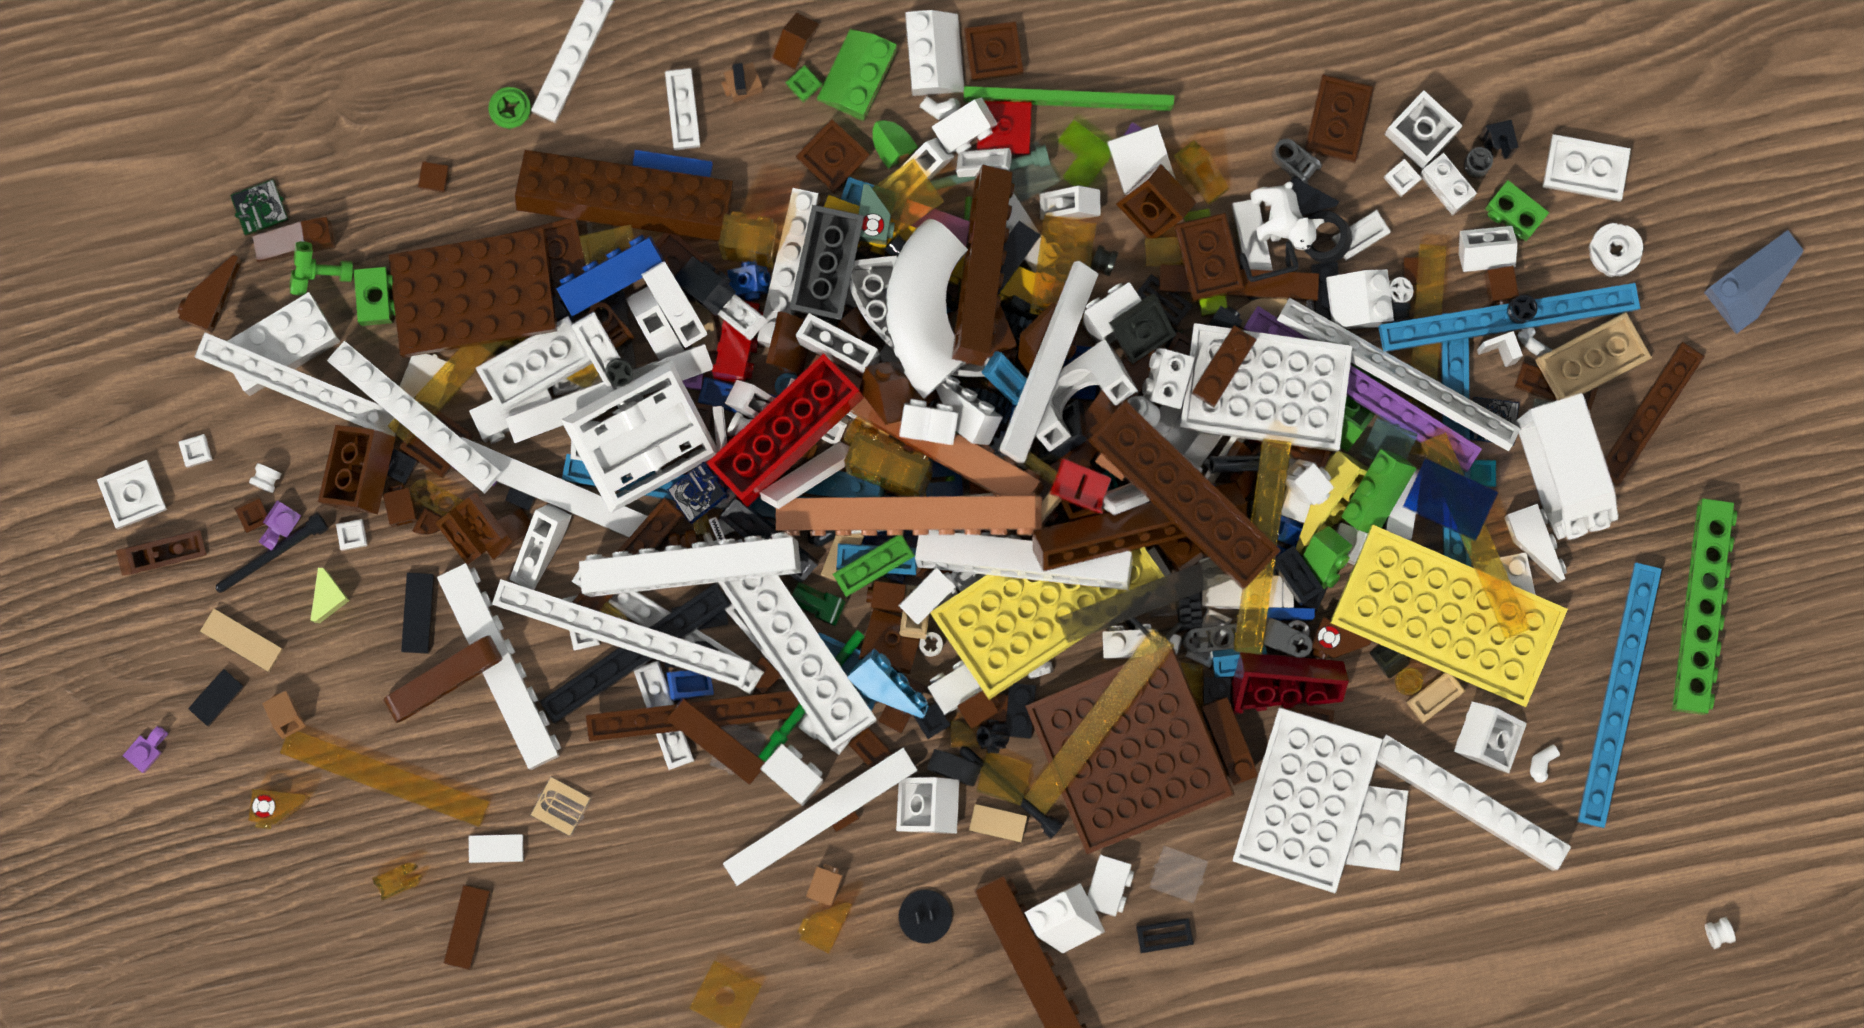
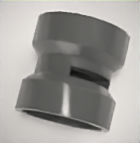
(1482, 158)

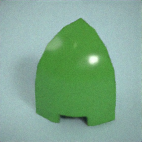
(891, 142)

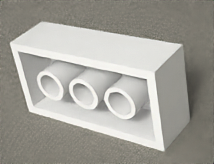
(287, 337)

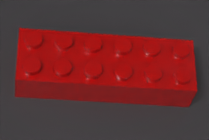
(785, 429)

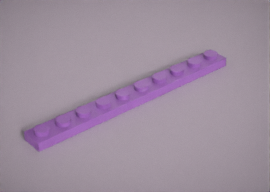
(1378, 397)

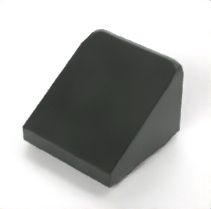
(1389, 660)

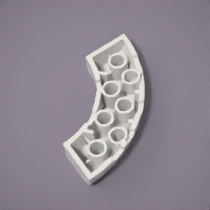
(869, 291)
(918, 305)

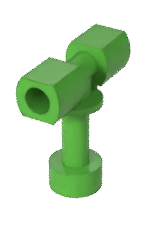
(307, 269)

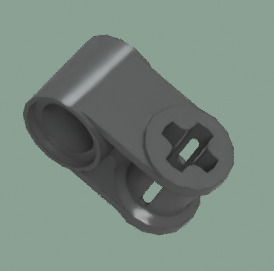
(1297, 162)
(1281, 638)

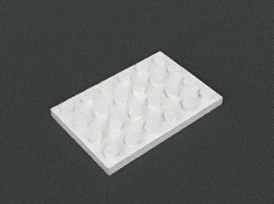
(1280, 392)
(1307, 799)

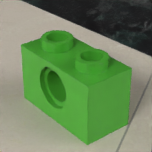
(365, 283)

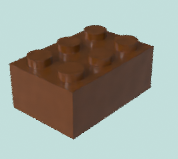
(356, 469)

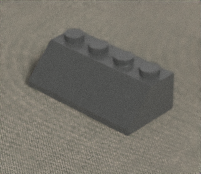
(826, 262)

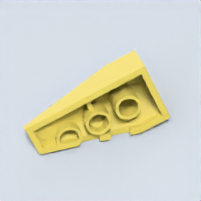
(1346, 478)

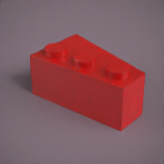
(735, 353)

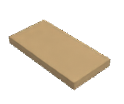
(1593, 358)

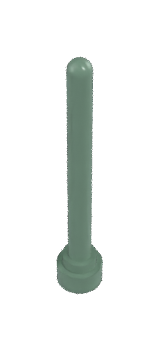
(1037, 157)

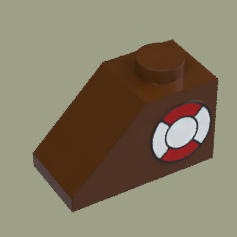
(1333, 641)

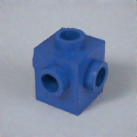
(750, 281)

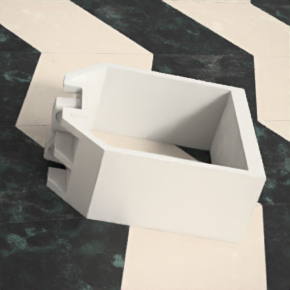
(1568, 467)

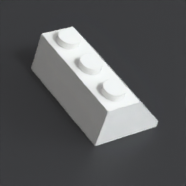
(934, 52)

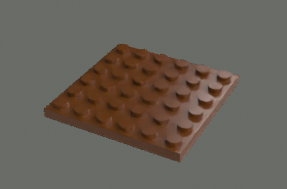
(1149, 764)

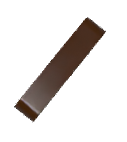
(443, 679)

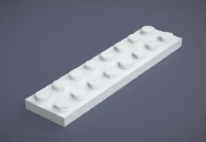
(800, 657)

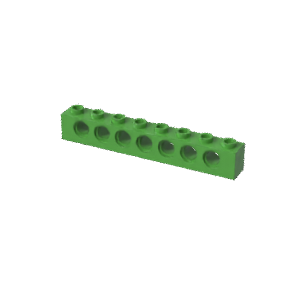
(1684, 698)

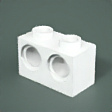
(1448, 184)

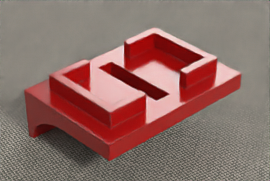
(1092, 490)

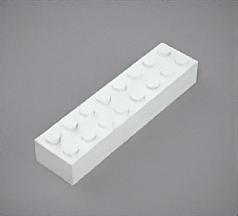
(690, 566)

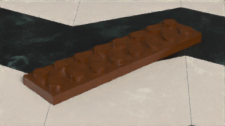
(1184, 495)

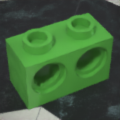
(1520, 205)

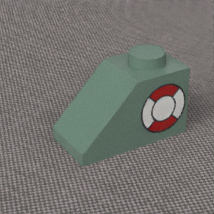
(877, 219)

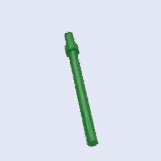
(779, 737)

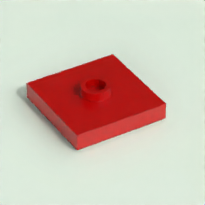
(1012, 128)

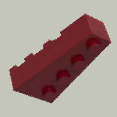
(1286, 681)

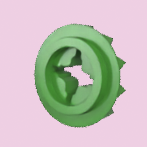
(513, 96)

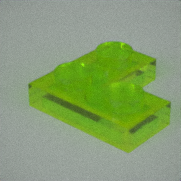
(1090, 152)

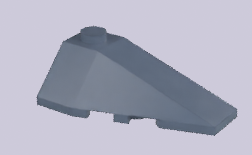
(1751, 285)

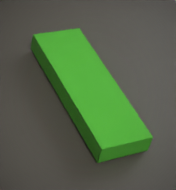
(873, 565)

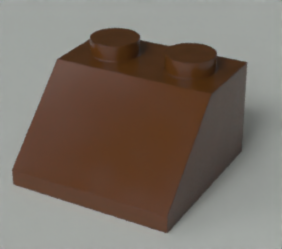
(1156, 202)
(1032, 338)

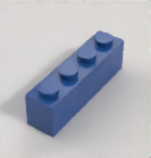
(610, 275)

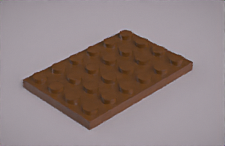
(472, 293)

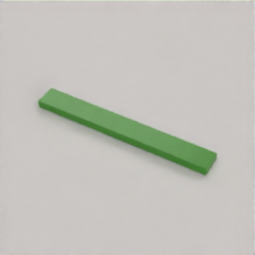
(1072, 98)

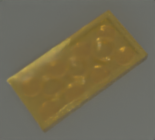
(1060, 246)

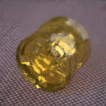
(1412, 678)

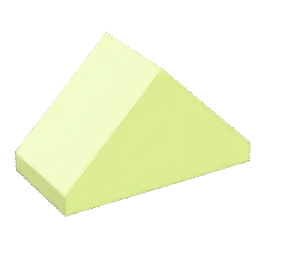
(327, 597)

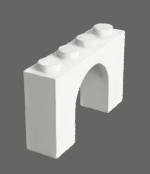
(1095, 367)

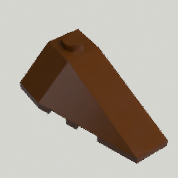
(889, 388)

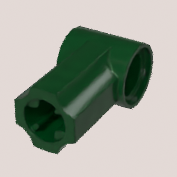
(823, 606)

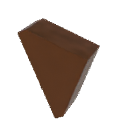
(794, 40)
(516, 527)

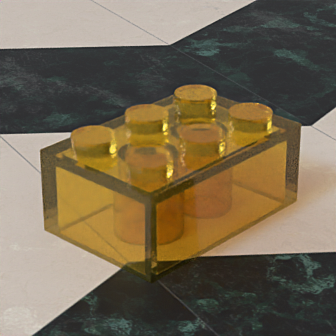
(749, 239)
(888, 466)

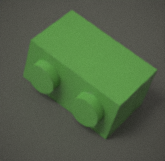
(1327, 556)

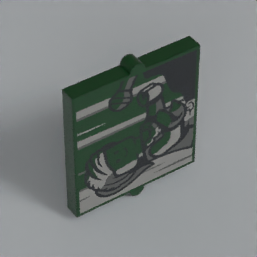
(259, 207)

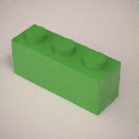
(1378, 491)

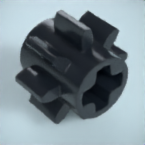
(993, 736)

